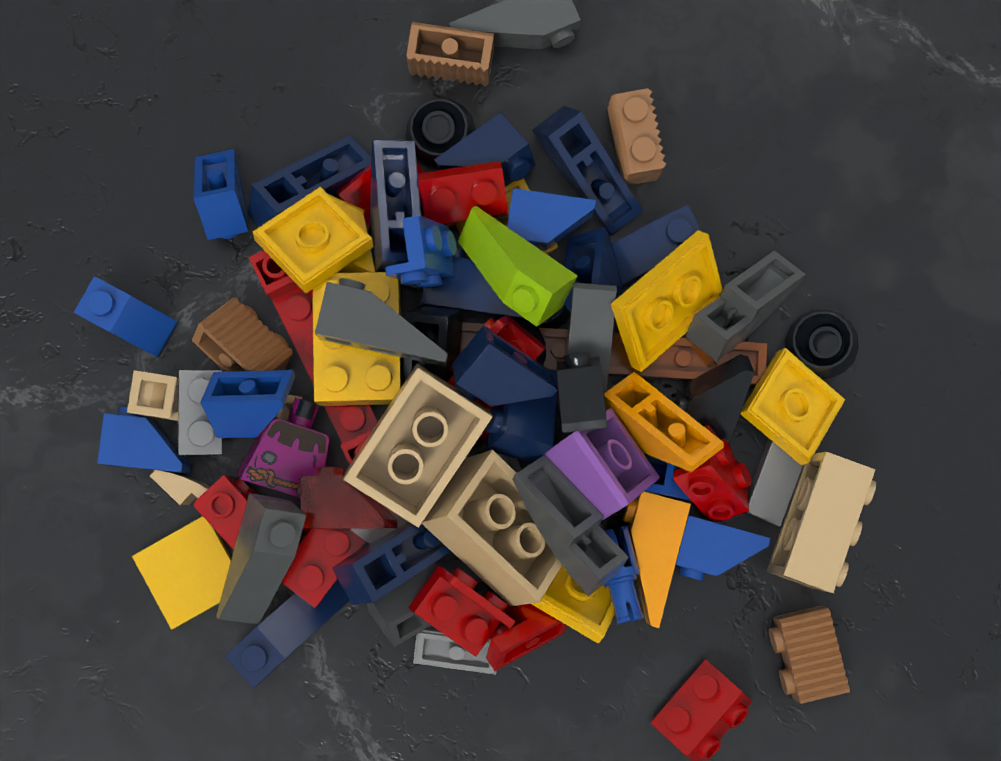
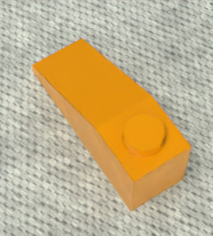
(660, 425)
(656, 536)

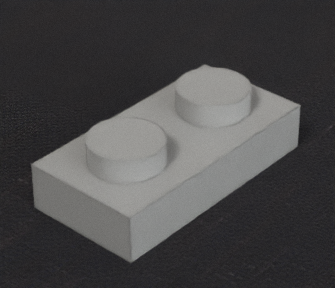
(194, 428)

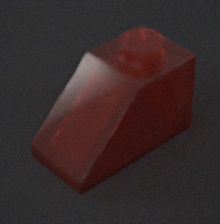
(339, 505)

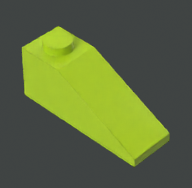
(515, 268)

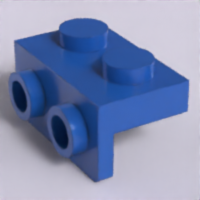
(429, 253)

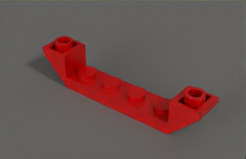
(295, 309)

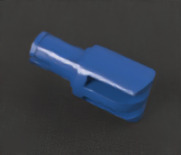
(622, 585)

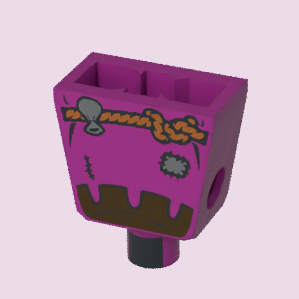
(286, 451)

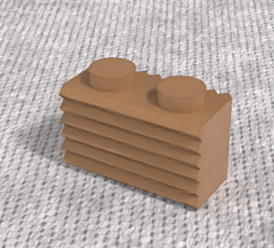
(450, 53)
(636, 136)
(240, 341)
(809, 654)

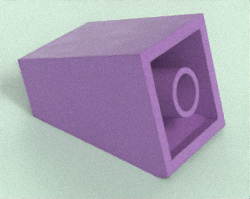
(604, 465)

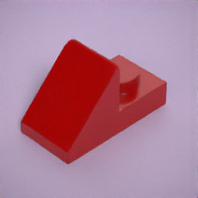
(528, 633)

